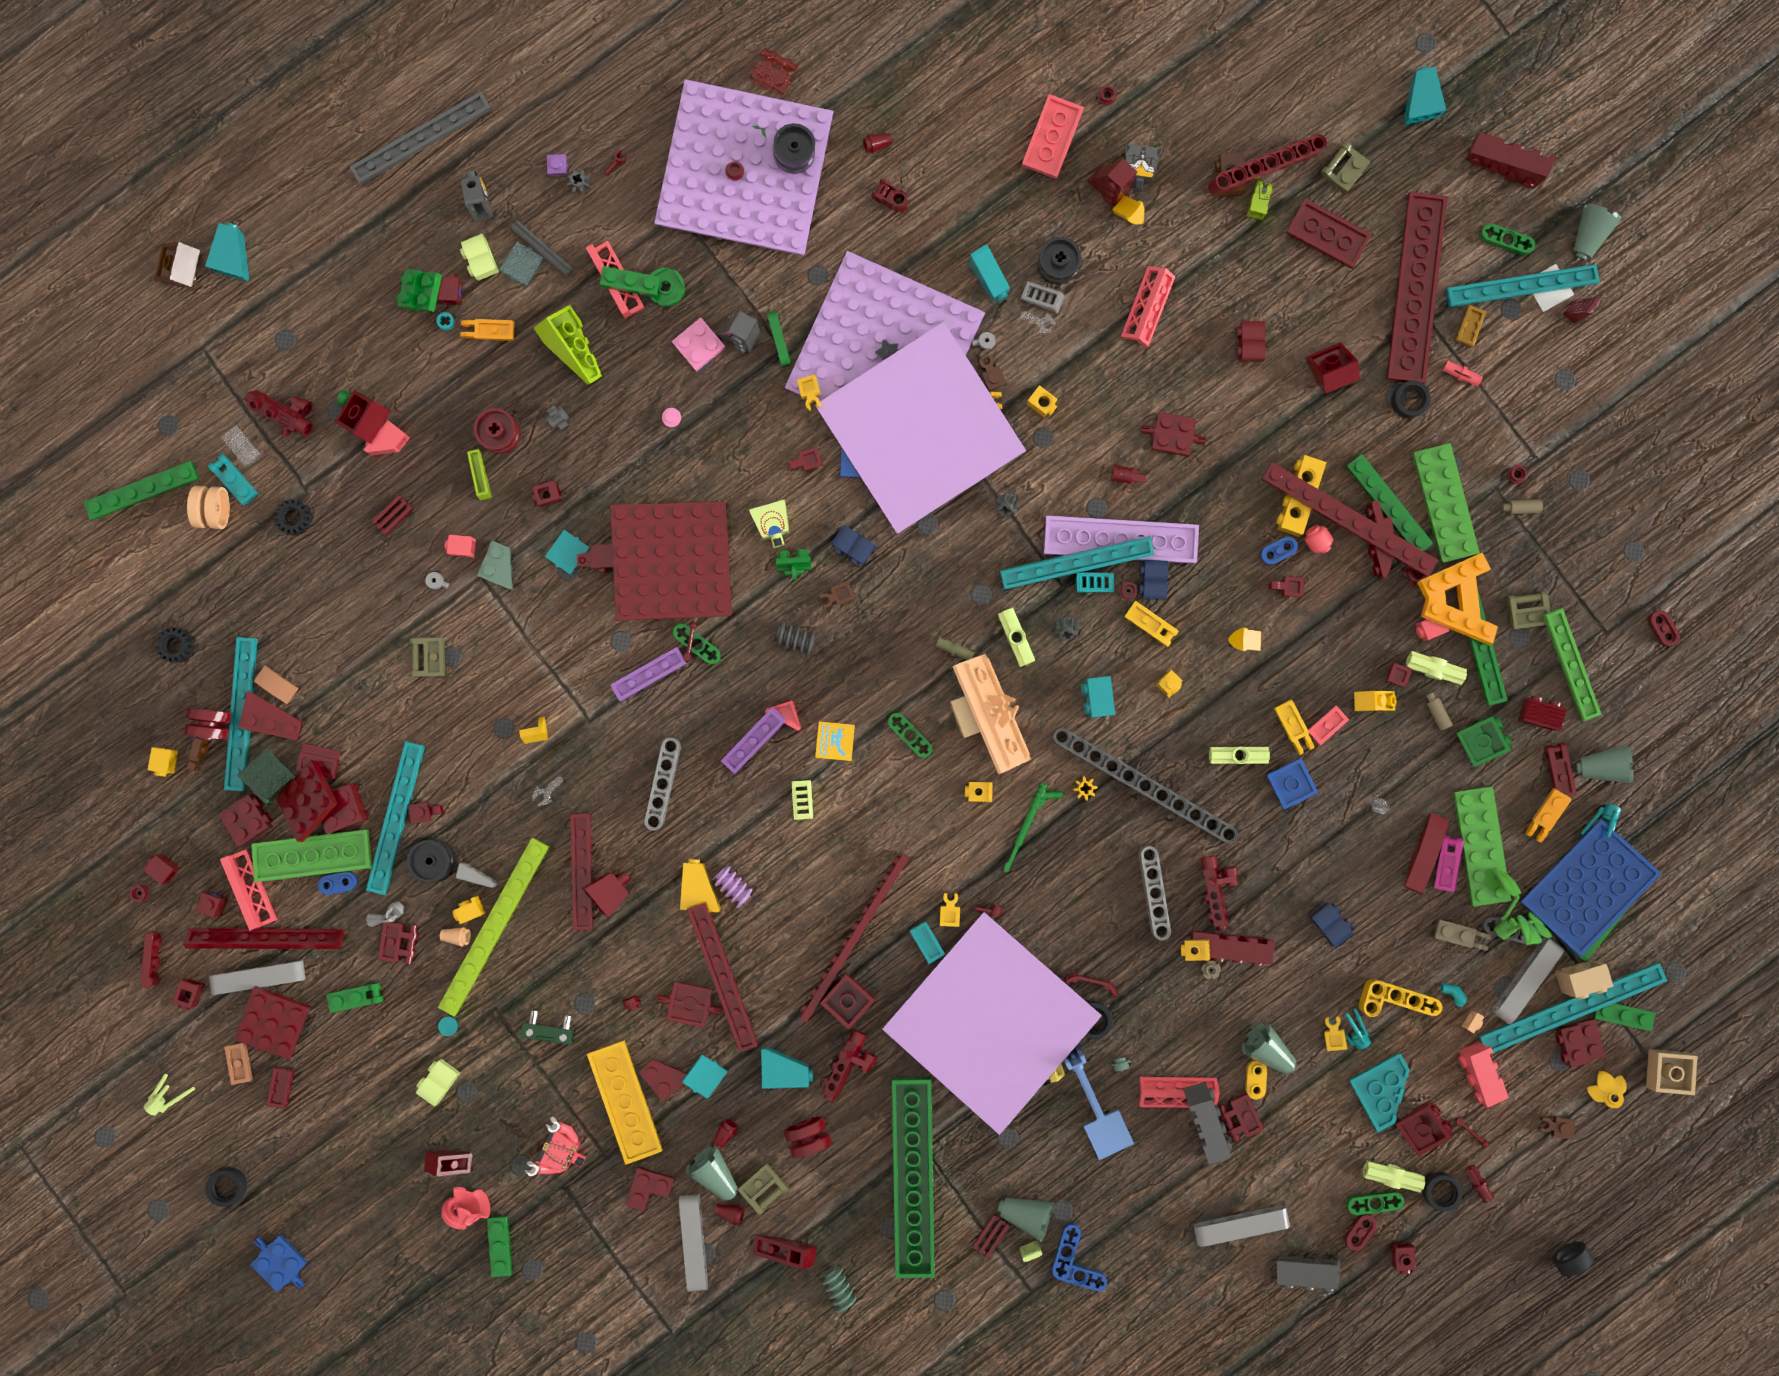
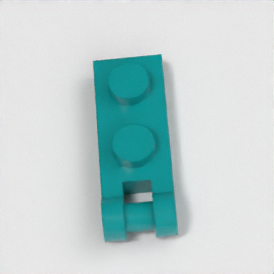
(233, 480)

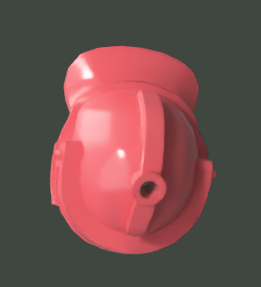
(465, 1208)

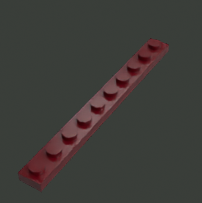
(1349, 519)
(849, 943)

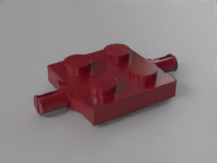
(1173, 434)
(689, 1004)

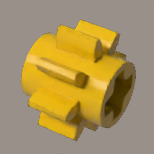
(1081, 784)

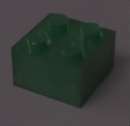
(266, 776)

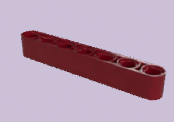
(1260, 167)

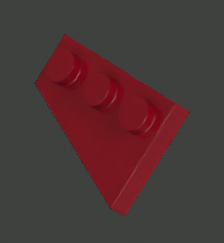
(266, 718)

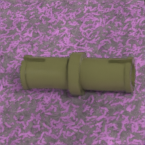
(955, 648)

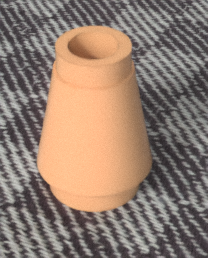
(456, 936)

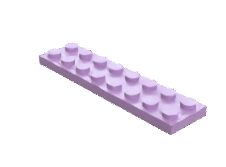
(1073, 534)

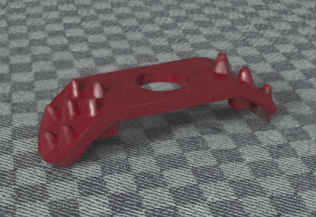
(1107, 984)

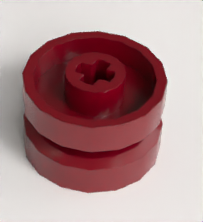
(497, 441)
(207, 724)
(807, 1137)

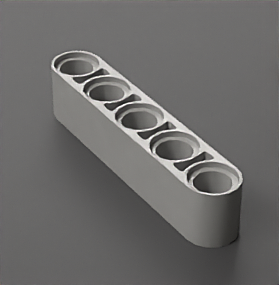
(665, 793)
(1160, 900)
(258, 976)
(1527, 980)
(1241, 1225)
(693, 1242)

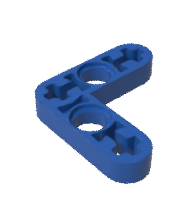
(1070, 1267)

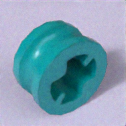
(445, 315)

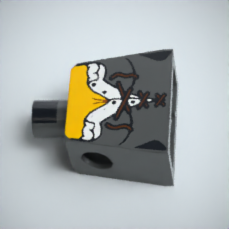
(1144, 161)
(476, 196)

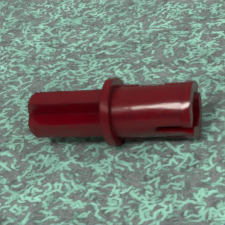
(1479, 1183)

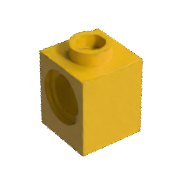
(1041, 393)
(162, 761)

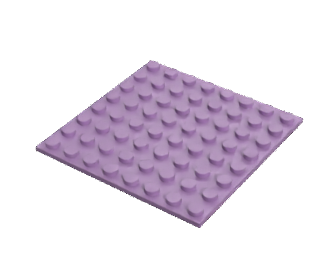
(766, 203)
(862, 311)
(920, 427)
(991, 1023)

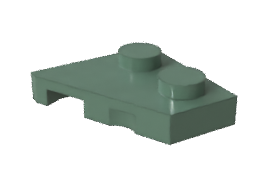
(497, 565)

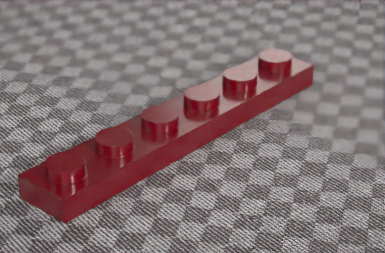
(581, 870)

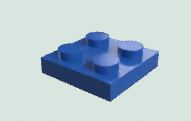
(1292, 783)

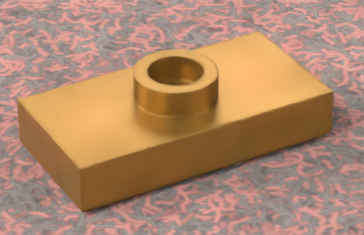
(1470, 326)

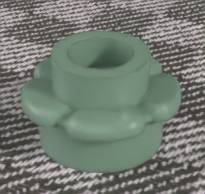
(1121, 1064)

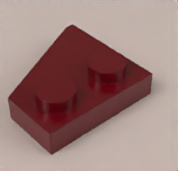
(662, 1078)

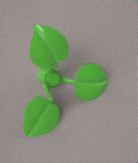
(1510, 926)

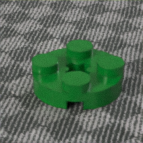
(675, 292)

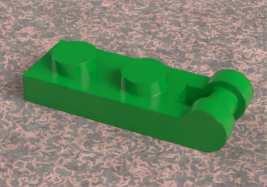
(354, 997)

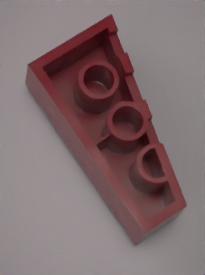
(1510, 160)
(1236, 947)

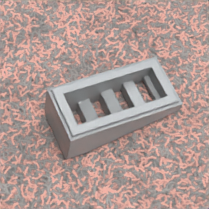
(1040, 303)
(470, 874)

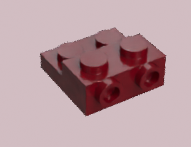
(246, 819)
(1579, 1042)
(1425, 1128)

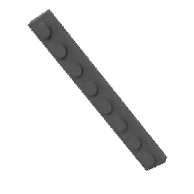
(420, 138)

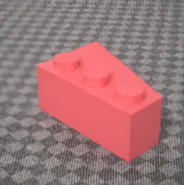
(1482, 1074)

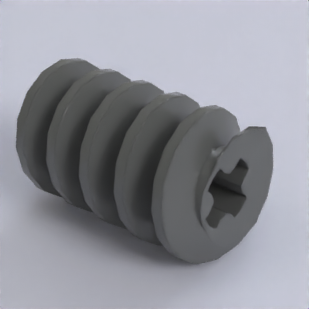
(794, 638)

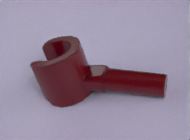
(616, 162)
(996, 910)

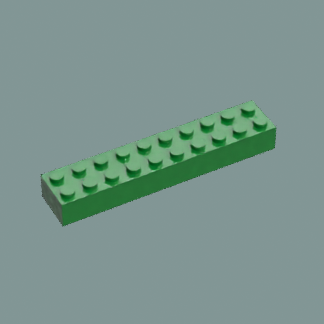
(913, 1177)

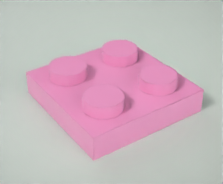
(698, 344)

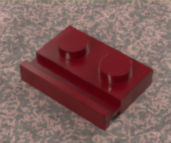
(326, 758)

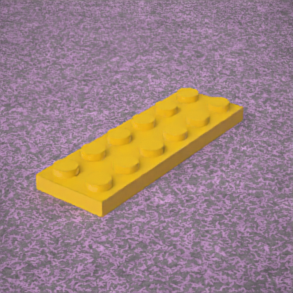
(625, 1102)

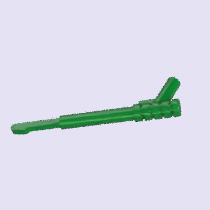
(1038, 801)

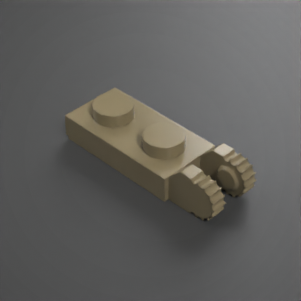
(1459, 934)

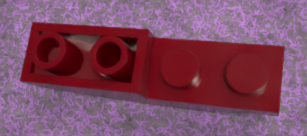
(1381, 560)

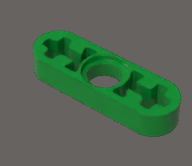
(1518, 249)
(778, 338)
(705, 657)
(911, 727)
(1388, 1195)

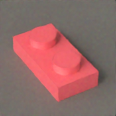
(1327, 725)

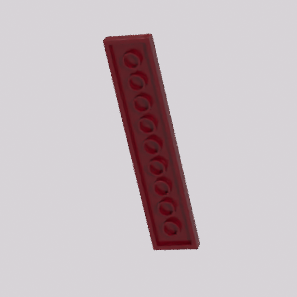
(1416, 287)

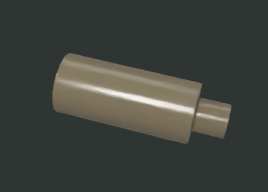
(1523, 506)
(1438, 712)

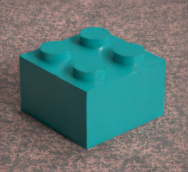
(1098, 697)

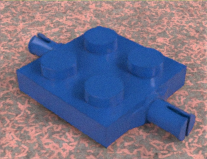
(279, 1263)

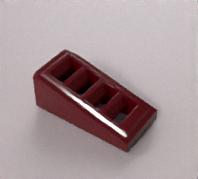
(1581, 308)

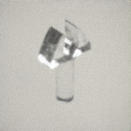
(1039, 321)
(547, 791)

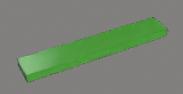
(1571, 664)

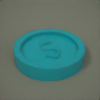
(448, 1026)

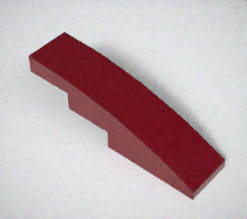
(1426, 853)

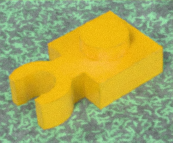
(809, 390)
(949, 914)
(1335, 1037)

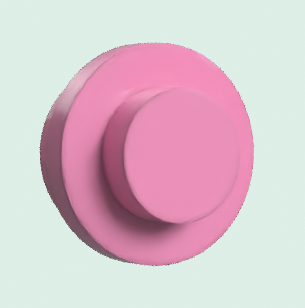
(671, 417)

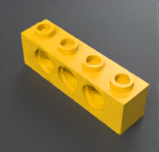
(1286, 522)

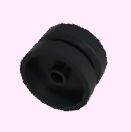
(794, 148)
(1059, 249)
(419, 860)

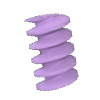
(732, 886)

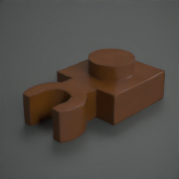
(993, 376)
(841, 594)
(198, 751)
(1560, 1127)

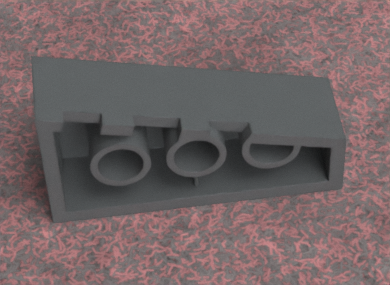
(1206, 1119)

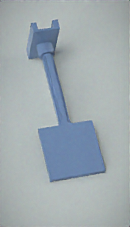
(1108, 1131)

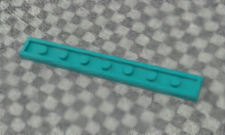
(1522, 285)
(1077, 562)
(239, 738)
(395, 818)

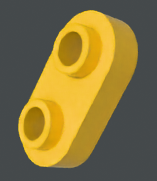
(1255, 1080)

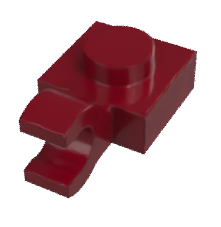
(807, 459)
(1290, 586)
(422, 812)

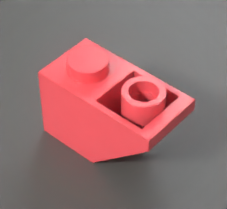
(388, 440)

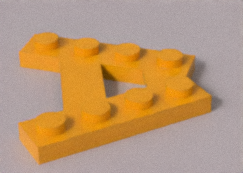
(1467, 618)

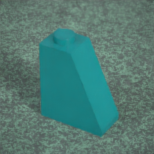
(1424, 97)
(228, 253)
(989, 274)
(783, 1071)

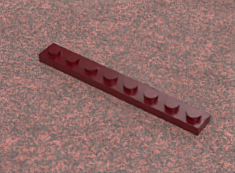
(263, 938)
(722, 976)

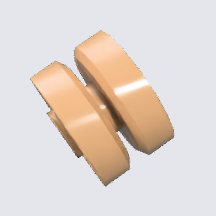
(208, 507)

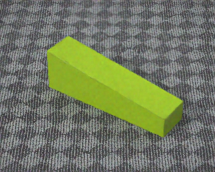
(479, 475)

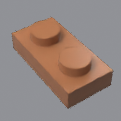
(238, 1063)

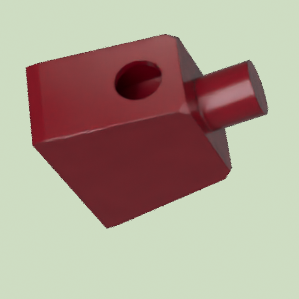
(607, 892)

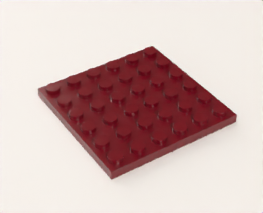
(670, 561)

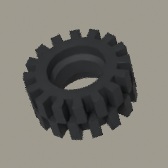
(284, 509)
(186, 645)

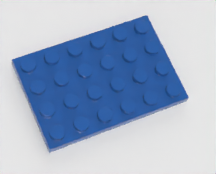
(1590, 888)

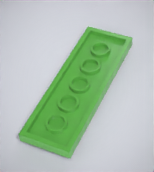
(1445, 503)
(1482, 845)
(312, 857)

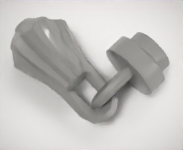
(395, 911)

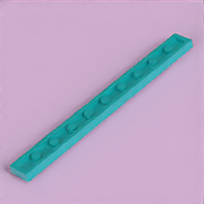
(1573, 1008)

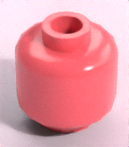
(1318, 539)

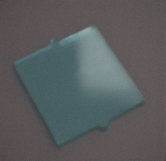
(521, 263)

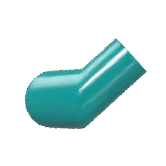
(1459, 997)

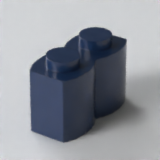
(852, 545)
(1154, 580)
(1331, 924)

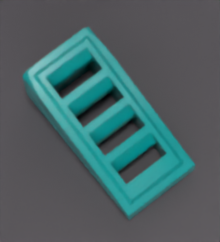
(1079, 582)

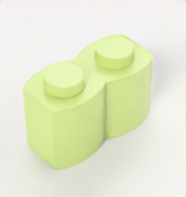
(479, 257)
(437, 1082)

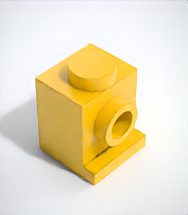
(1169, 683)
(986, 788)
(468, 910)
(1203, 950)

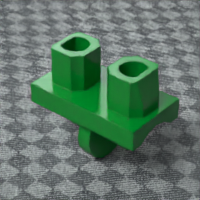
(793, 566)

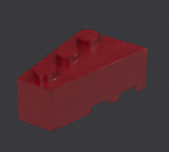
(1113, 180)

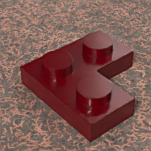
(648, 1182)

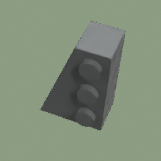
(740, 331)
(1308, 1272)

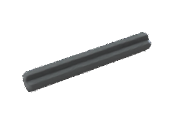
(542, 248)

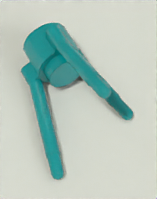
(1610, 814)
(1360, 1036)

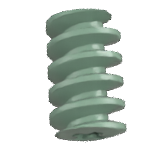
(839, 1288)

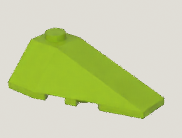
(564, 337)

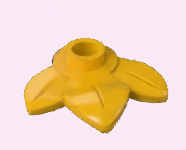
(1607, 1087)

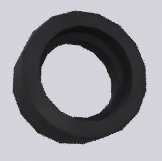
(1421, 389)
(1108, 1021)
(214, 1196)
(1456, 1197)
(1573, 1259)

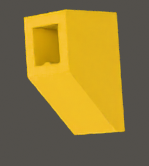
(1375, 701)

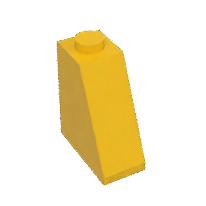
(697, 886)

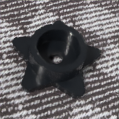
(886, 346)

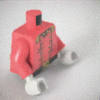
(558, 1150)

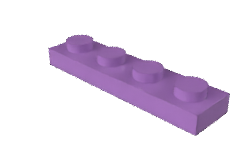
(648, 674)
(753, 740)

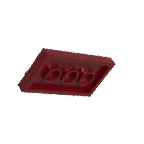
(1328, 233)

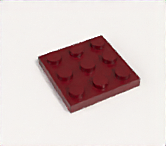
(306, 801)
(272, 1022)

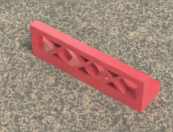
(615, 293)
(1152, 305)
(242, 893)
(1171, 1087)

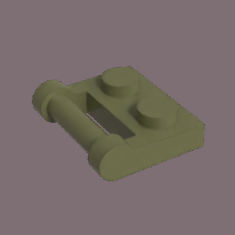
(1351, 170)
(1529, 616)
(433, 657)
(758, 1184)

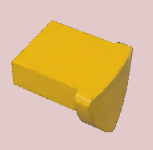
(1130, 210)
(1246, 639)
(536, 733)

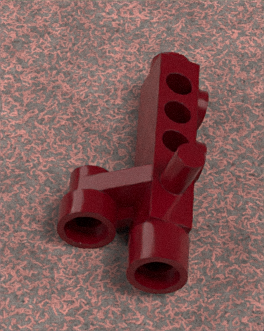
(288, 417)
(1214, 889)
(842, 1067)

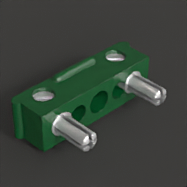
(546, 1033)

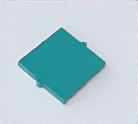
(565, 551)
(704, 1076)

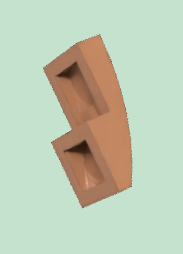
(275, 684)

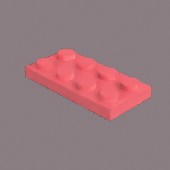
(1052, 136)

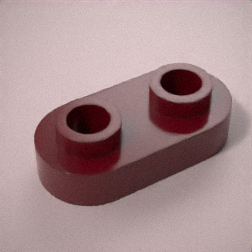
(1664, 627)
(1362, 1232)

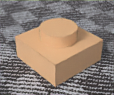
(1473, 1022)

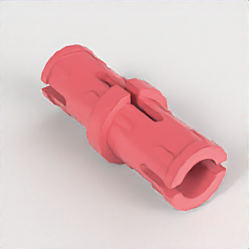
(1450, 368)

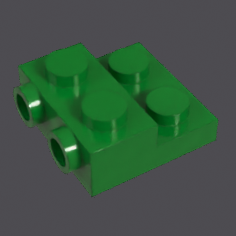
(419, 290)
(1484, 740)

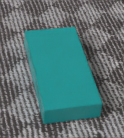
(927, 942)

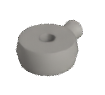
(981, 341)
(439, 581)

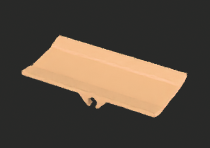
(992, 713)

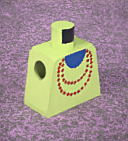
(772, 521)

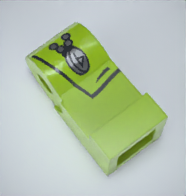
(1259, 200)

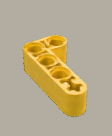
(1401, 999)

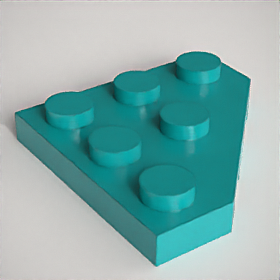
(1382, 1090)

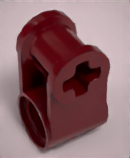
(888, 193)

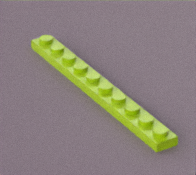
(493, 927)

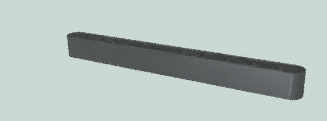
(1150, 793)

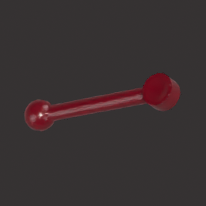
(687, 657)
(1460, 1122)

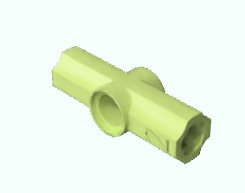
(1011, 625)
(1436, 668)
(1251, 755)
(1393, 1176)

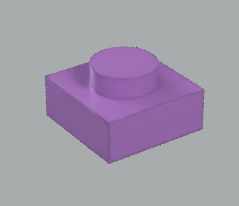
(557, 165)

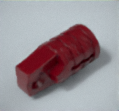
(1127, 475)

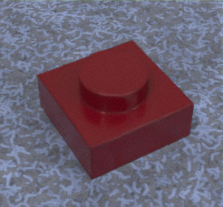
(1398, 675)

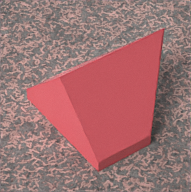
(789, 712)

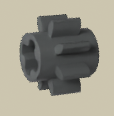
(580, 186)
(557, 417)
(1007, 504)
(1067, 628)

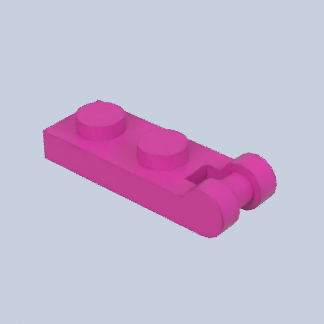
(1449, 864)

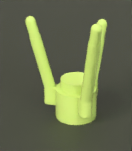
(156, 1101)

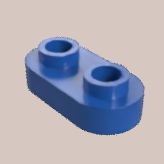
(1278, 551)
(337, 883)

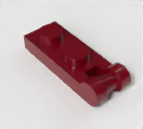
(1560, 769)
(151, 959)

